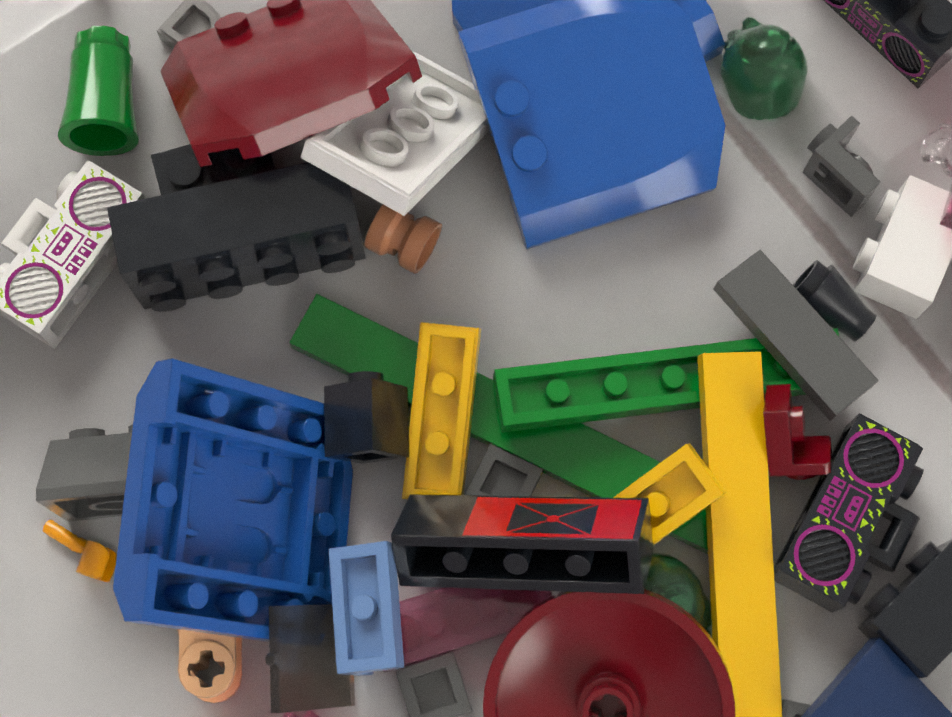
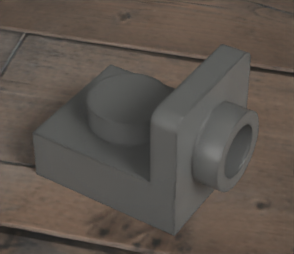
(837, 172)

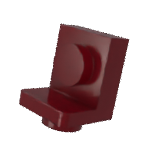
(787, 447)

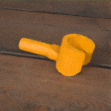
(95, 560)

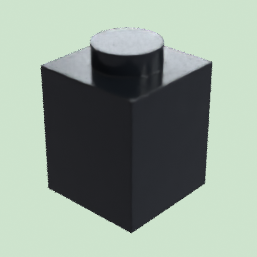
(366, 419)

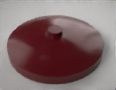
(608, 660)

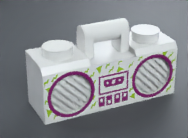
(68, 258)

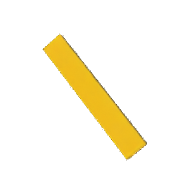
(740, 529)

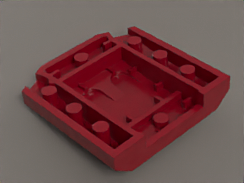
(283, 74)

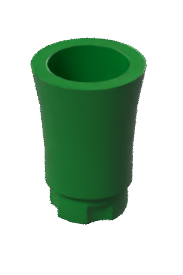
(100, 95)

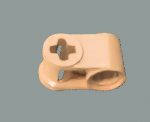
(194, 655)

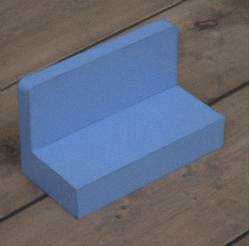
(366, 609)

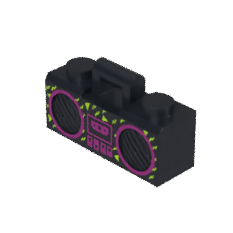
(905, 32)
(833, 533)

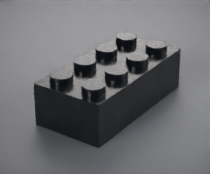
(235, 235)

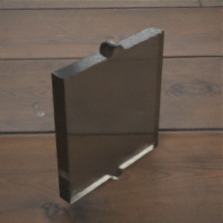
(305, 660)

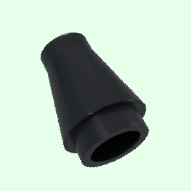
(835, 300)

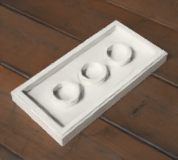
(407, 141)

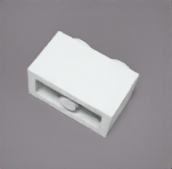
(910, 250)

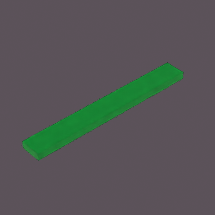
(564, 452)

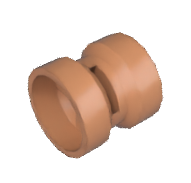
(400, 234)

